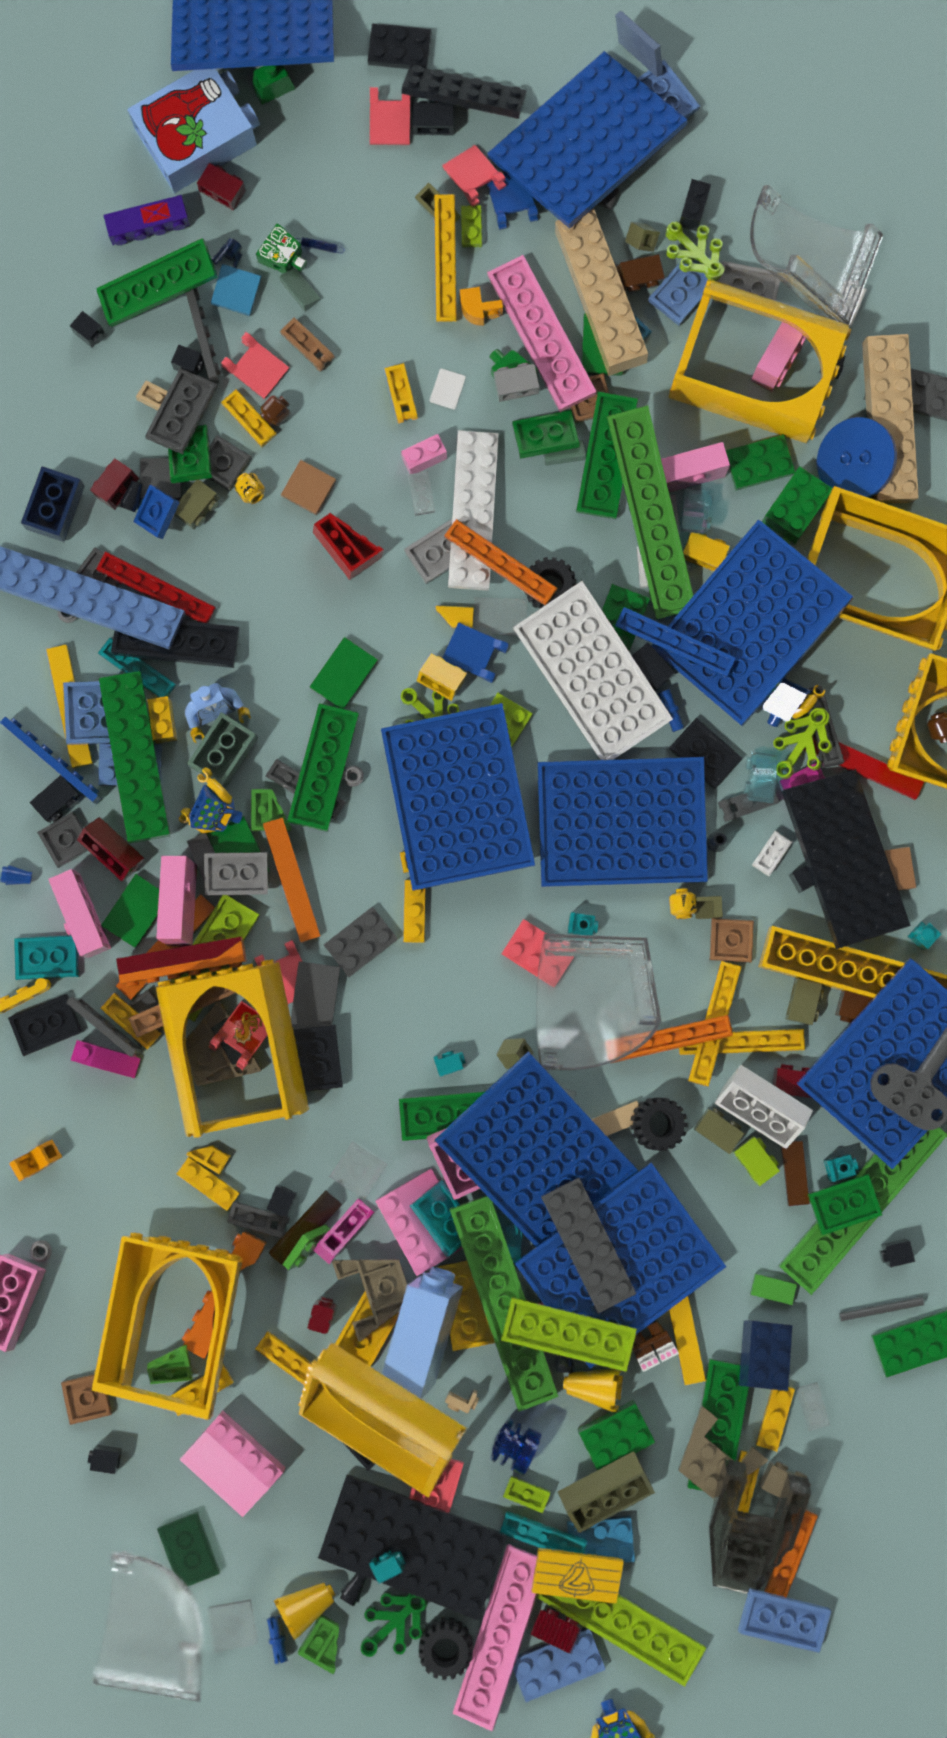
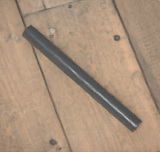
(874, 1310)

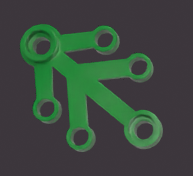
(397, 1621)

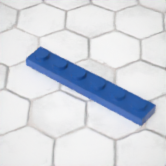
(676, 642)
(58, 764)

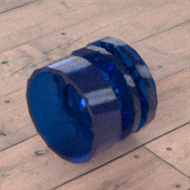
(515, 1446)

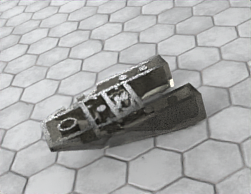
(751, 1545)

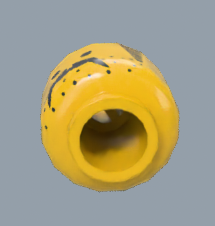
(250, 488)
(683, 904)

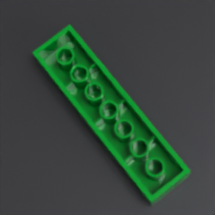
(134, 757)

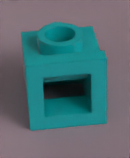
(574, 924)
(924, 935)
(449, 1063)
(833, 1167)
(387, 1566)

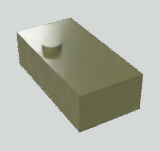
(606, 1492)

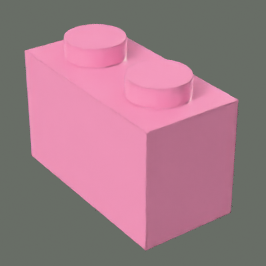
(424, 454)

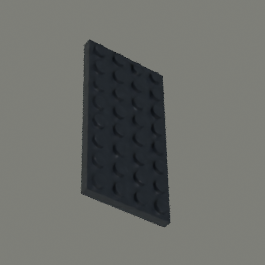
(845, 858)
(443, 1553)

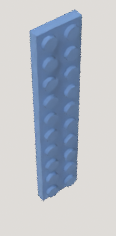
(89, 599)

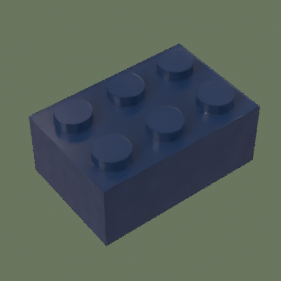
(52, 504)
(765, 1355)

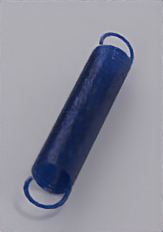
(320, 245)

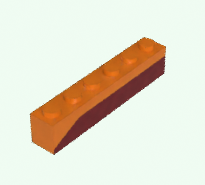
(181, 960)

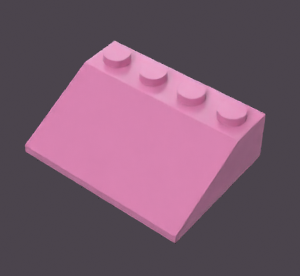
(408, 1230)
(233, 1463)

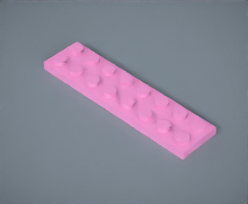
(541, 333)
(498, 1640)

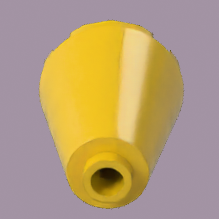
(596, 1387)
(304, 1607)

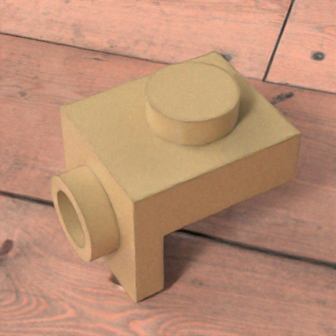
(458, 1403)

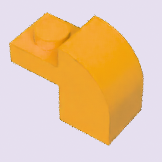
(476, 310)
(35, 1160)

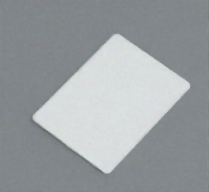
(447, 388)

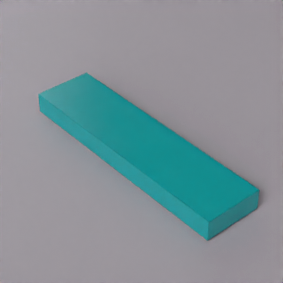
(152, 679)
(540, 1534)

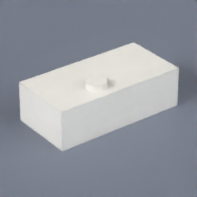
(763, 1106)

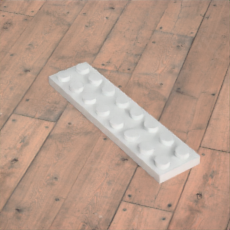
(473, 504)

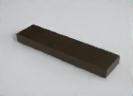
(313, 1218)

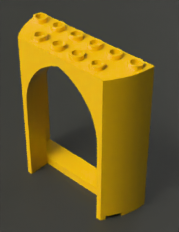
(791, 417)
(911, 530)
(907, 752)
(266, 993)
(136, 1271)
(379, 1418)

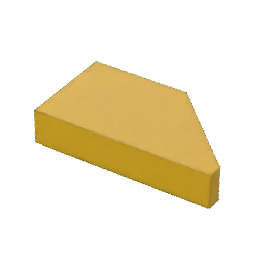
(456, 614)
(210, 1157)

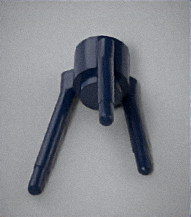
(229, 250)

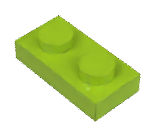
(471, 226)
(526, 1494)

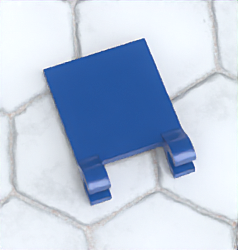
(511, 200)
(472, 651)

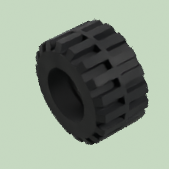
(553, 568)
(675, 1124)
(445, 1666)

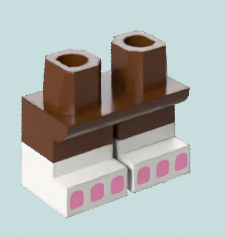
(661, 1342)

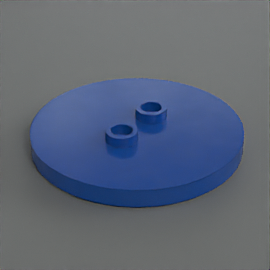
(857, 456)

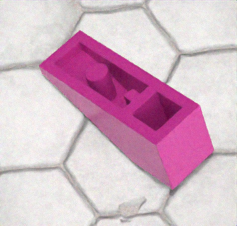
(105, 1059)
(343, 1231)

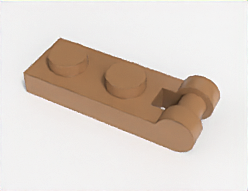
(306, 343)

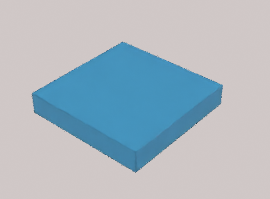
(236, 290)

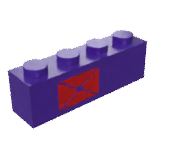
(146, 220)

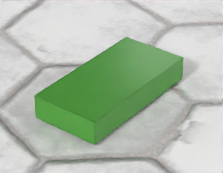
(773, 1289)

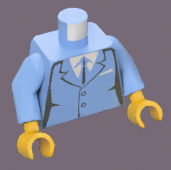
(209, 703)

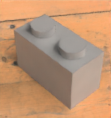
(516, 382)

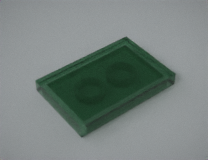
(188, 1549)

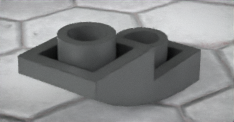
(199, 846)

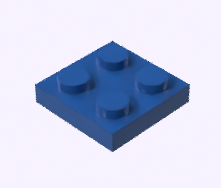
(156, 511)

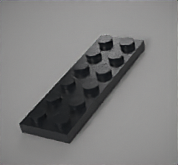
(464, 91)
(193, 644)

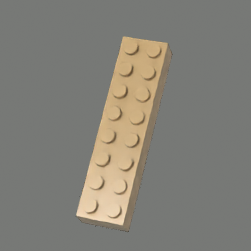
(602, 294)
(891, 404)

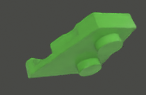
(265, 809)
(304, 1247)
(171, 1367)
(321, 1644)

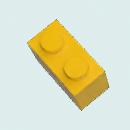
(705, 551)
(441, 676)
(162, 719)

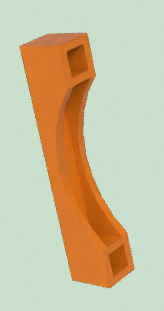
(199, 1337)

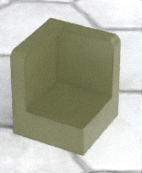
(642, 236)
(709, 907)
(512, 1051)

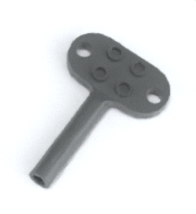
(911, 1092)

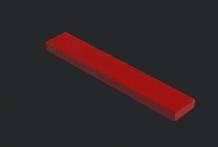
(155, 588)
(877, 772)

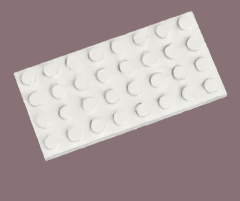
(592, 672)

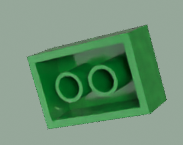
(797, 505)
(615, 1435)

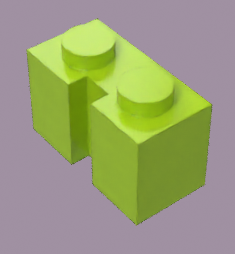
(756, 1160)

